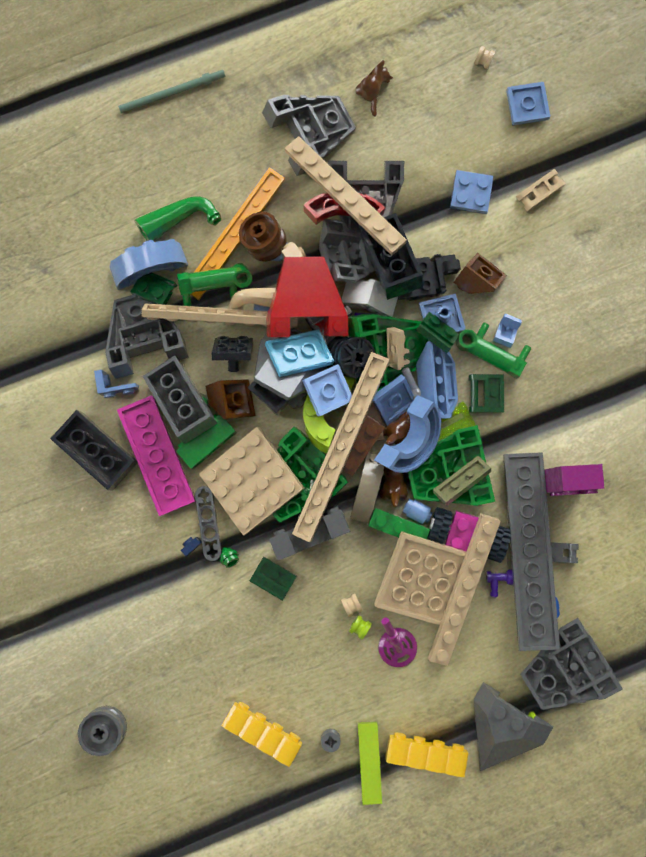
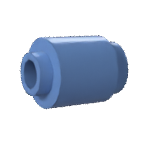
(417, 511)

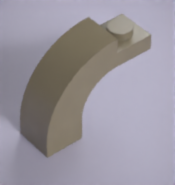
(367, 489)

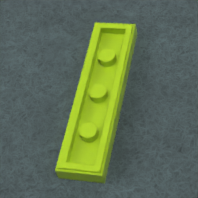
(369, 763)

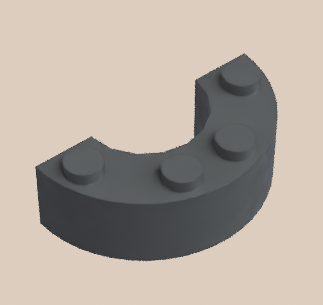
(330, 527)

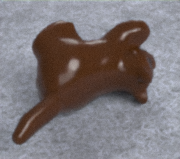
(371, 85)
(397, 430)
(393, 487)

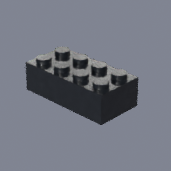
(395, 272)
(94, 450)

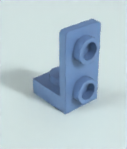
(103, 381)

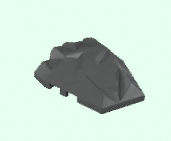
(572, 673)

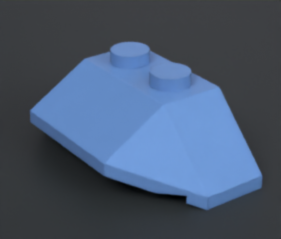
(438, 379)

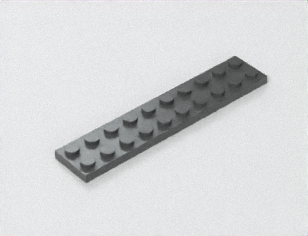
(531, 552)

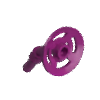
(395, 642)

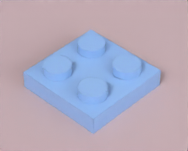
(327, 390)

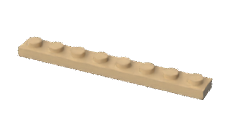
(345, 196)
(207, 314)
(464, 589)

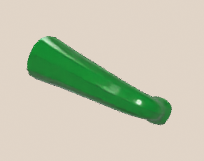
(161, 220)

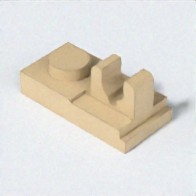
(396, 348)

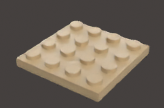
(251, 481)
(420, 578)

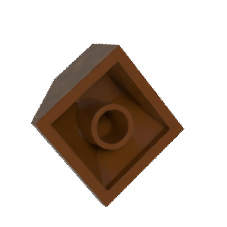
(479, 276)
(231, 398)

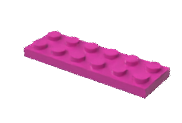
(156, 455)

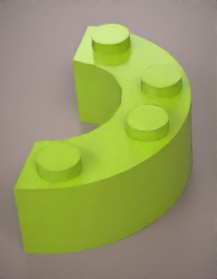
(316, 427)

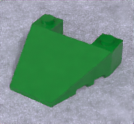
(375, 330)

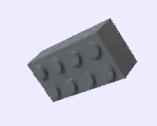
(179, 400)

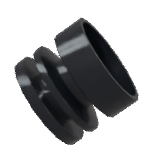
(350, 354)

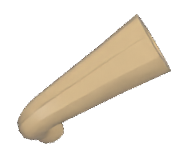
(256, 296)

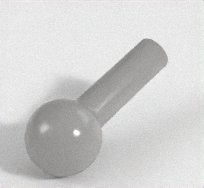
(414, 388)

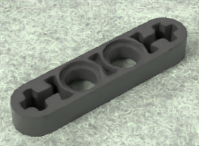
(204, 524)

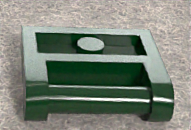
(492, 393)

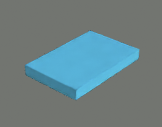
(299, 353)

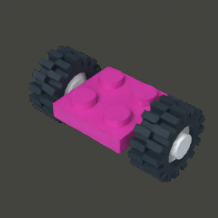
(461, 532)

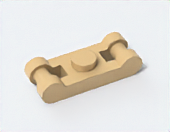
(540, 190)

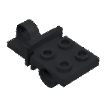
(433, 276)

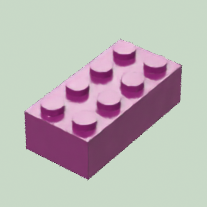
(574, 479)

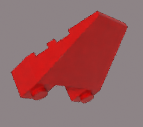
(306, 290)

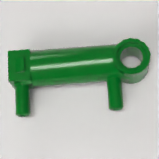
(213, 280)
(491, 353)

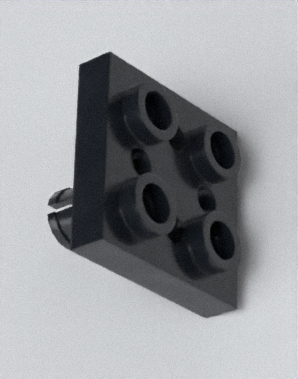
(232, 350)

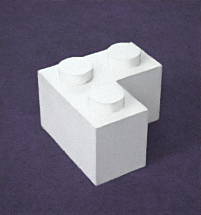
(368, 296)

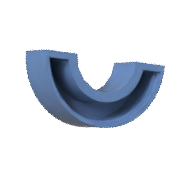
(146, 259)
(418, 443)

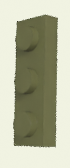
(462, 480)

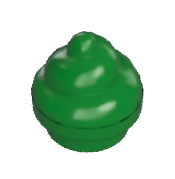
(229, 557)

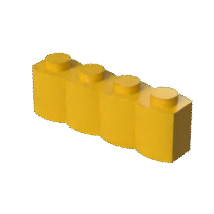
(262, 734)
(426, 755)

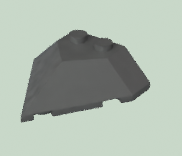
(344, 252)
(503, 729)

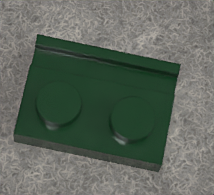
(153, 288)
(437, 332)
(273, 578)

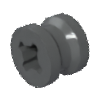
(330, 735)

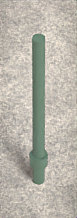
(205, 79)

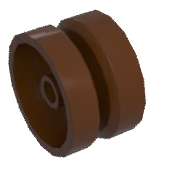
(262, 236)

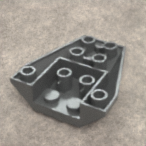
(267, 376)

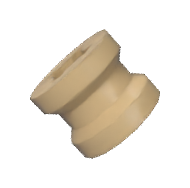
(484, 57)
(351, 605)

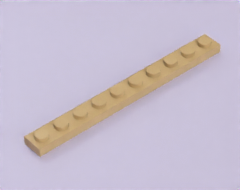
(341, 447)

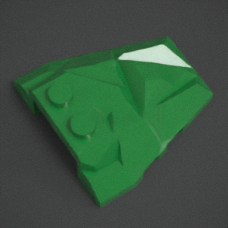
(448, 458)
(305, 463)

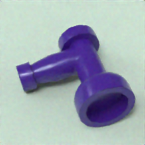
(493, 579)

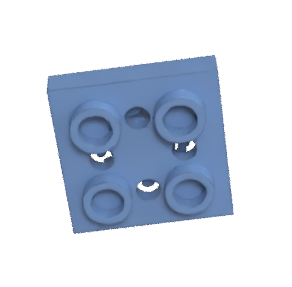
(447, 307)

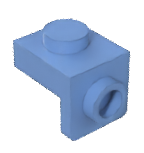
(507, 330)

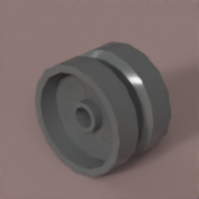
(90, 731)

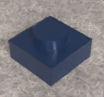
(190, 545)

